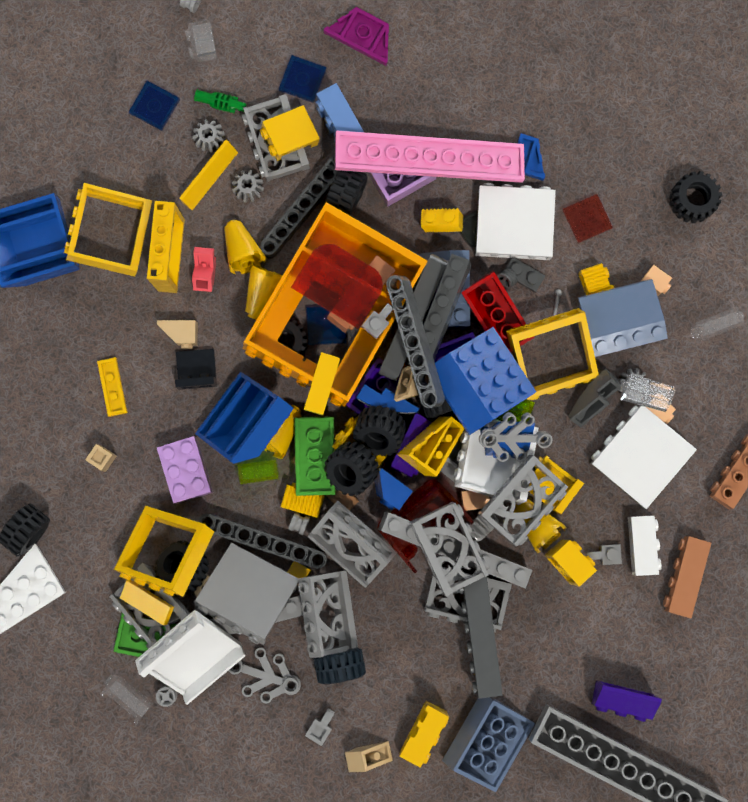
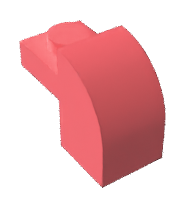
(204, 269)

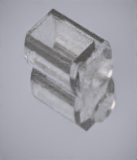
(202, 41)

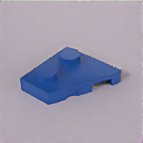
(532, 157)

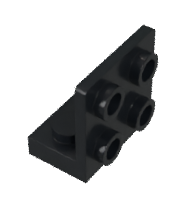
(196, 369)

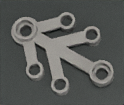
(513, 436)
(268, 677)

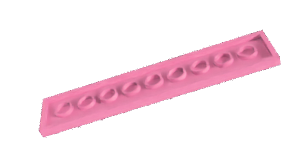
(429, 156)

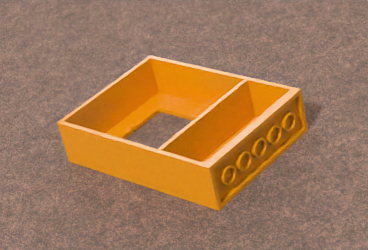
(364, 243)

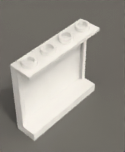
(515, 222)
(642, 455)
(484, 473)
(191, 656)

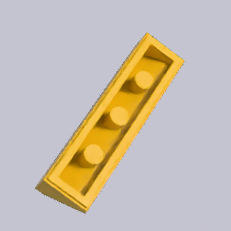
(208, 175)

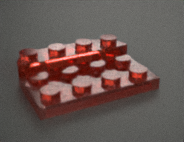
(340, 283)

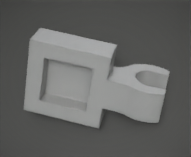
(376, 322)
(608, 554)
(320, 729)

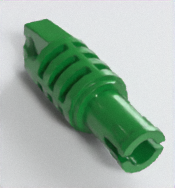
(220, 101)

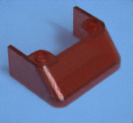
(421, 502)

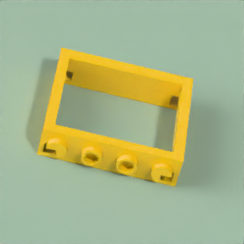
(114, 197)
(166, 246)
(549, 324)
(188, 564)

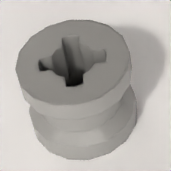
(192, 5)
(299, 523)
(164, 698)

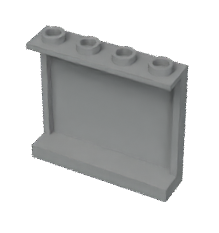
(246, 594)

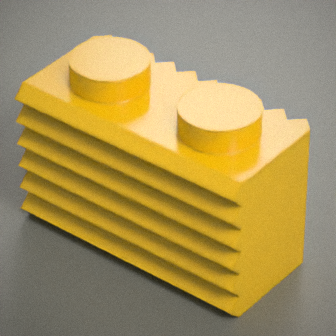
(442, 220)
(595, 279)
(307, 505)

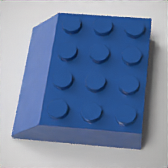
(33, 242)
(482, 380)
(244, 420)

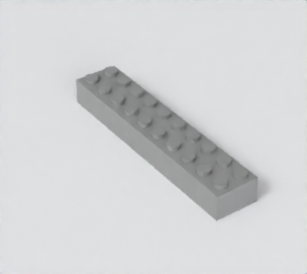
(614, 761)

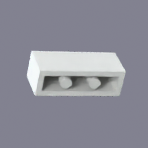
(644, 545)

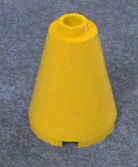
(241, 248)
(260, 288)
(281, 440)
(546, 532)

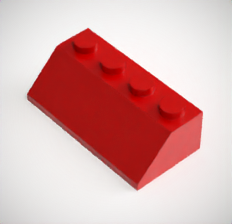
(494, 307)

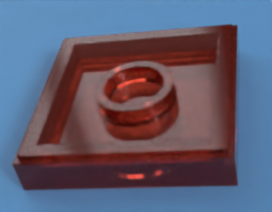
(587, 218)

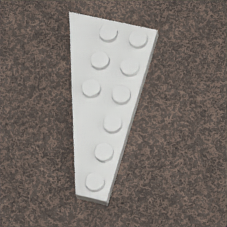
(27, 589)

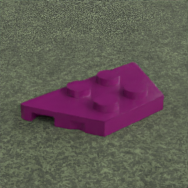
(362, 33)

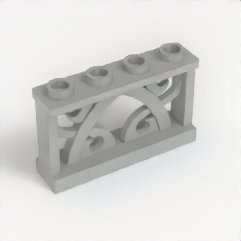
(298, 155)
(496, 506)
(425, 535)
(369, 544)
(493, 586)
(137, 619)
(344, 619)

